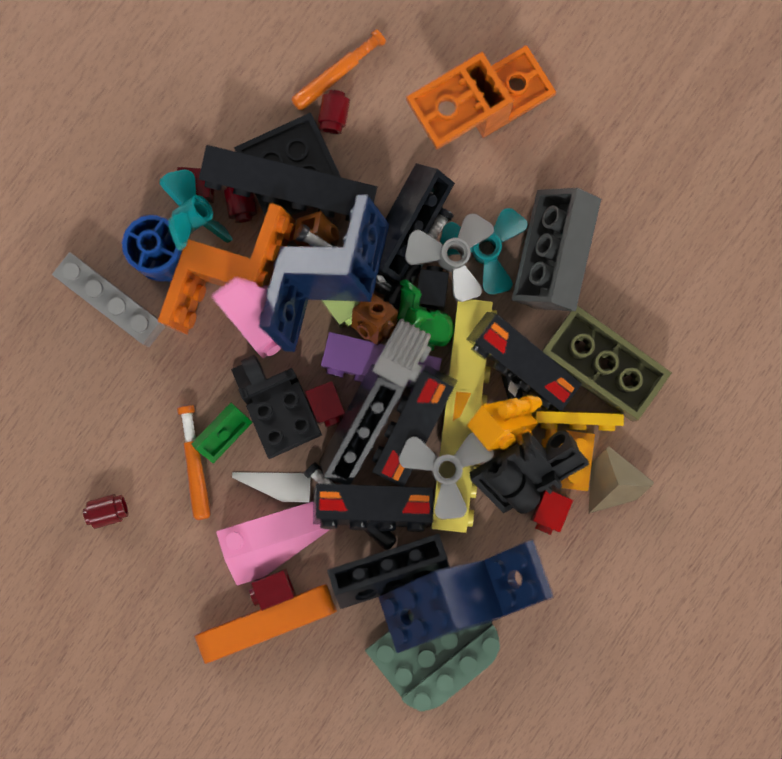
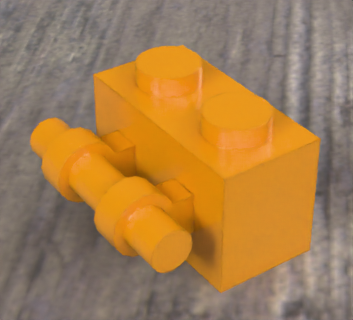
(504, 422)

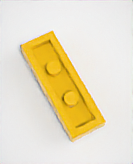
(579, 420)

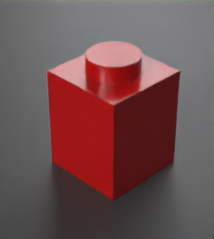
(551, 512)

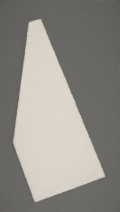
(281, 486)

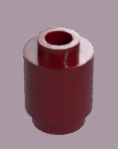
(333, 112)
(240, 207)
(105, 511)

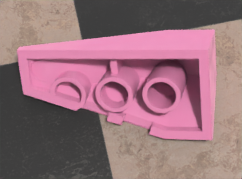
(243, 305)
(267, 542)

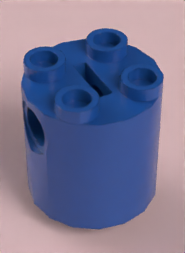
(151, 248)

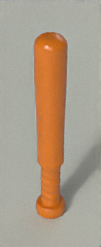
(328, 78)

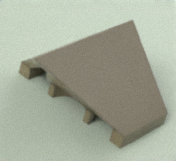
(615, 481)

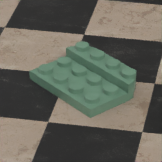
(438, 668)

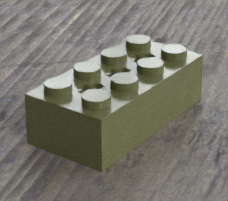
(623, 361)

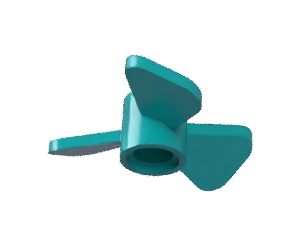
(192, 211)
(494, 275)

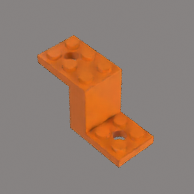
(480, 96)
(209, 264)

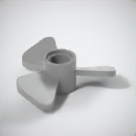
(424, 249)
(418, 456)

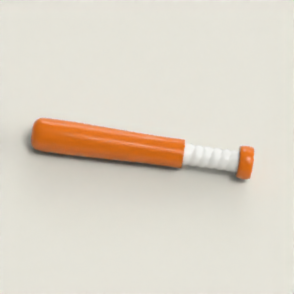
(195, 471)

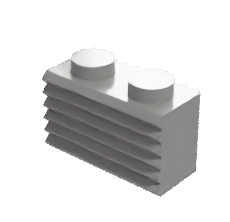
(401, 354)

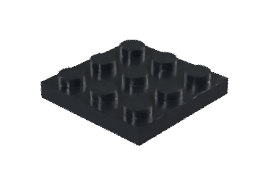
(293, 144)

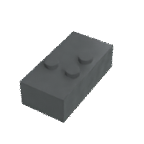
(556, 249)

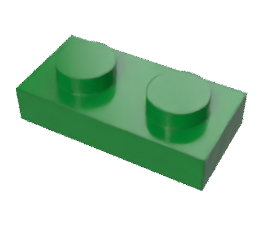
(221, 433)

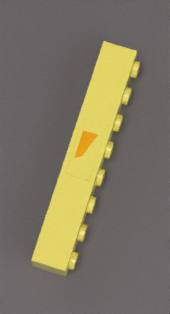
(462, 406)

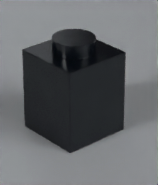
(433, 287)

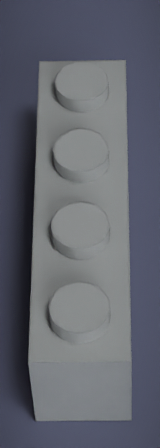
(108, 299)

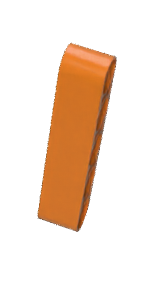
(265, 624)

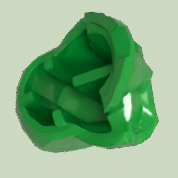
(436, 323)

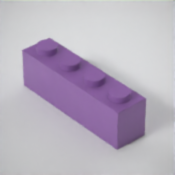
(356, 356)

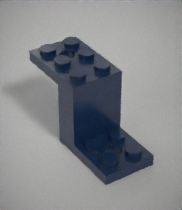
(324, 274)
(465, 596)

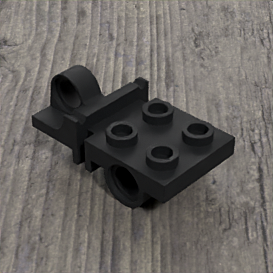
(276, 407)
(521, 474)

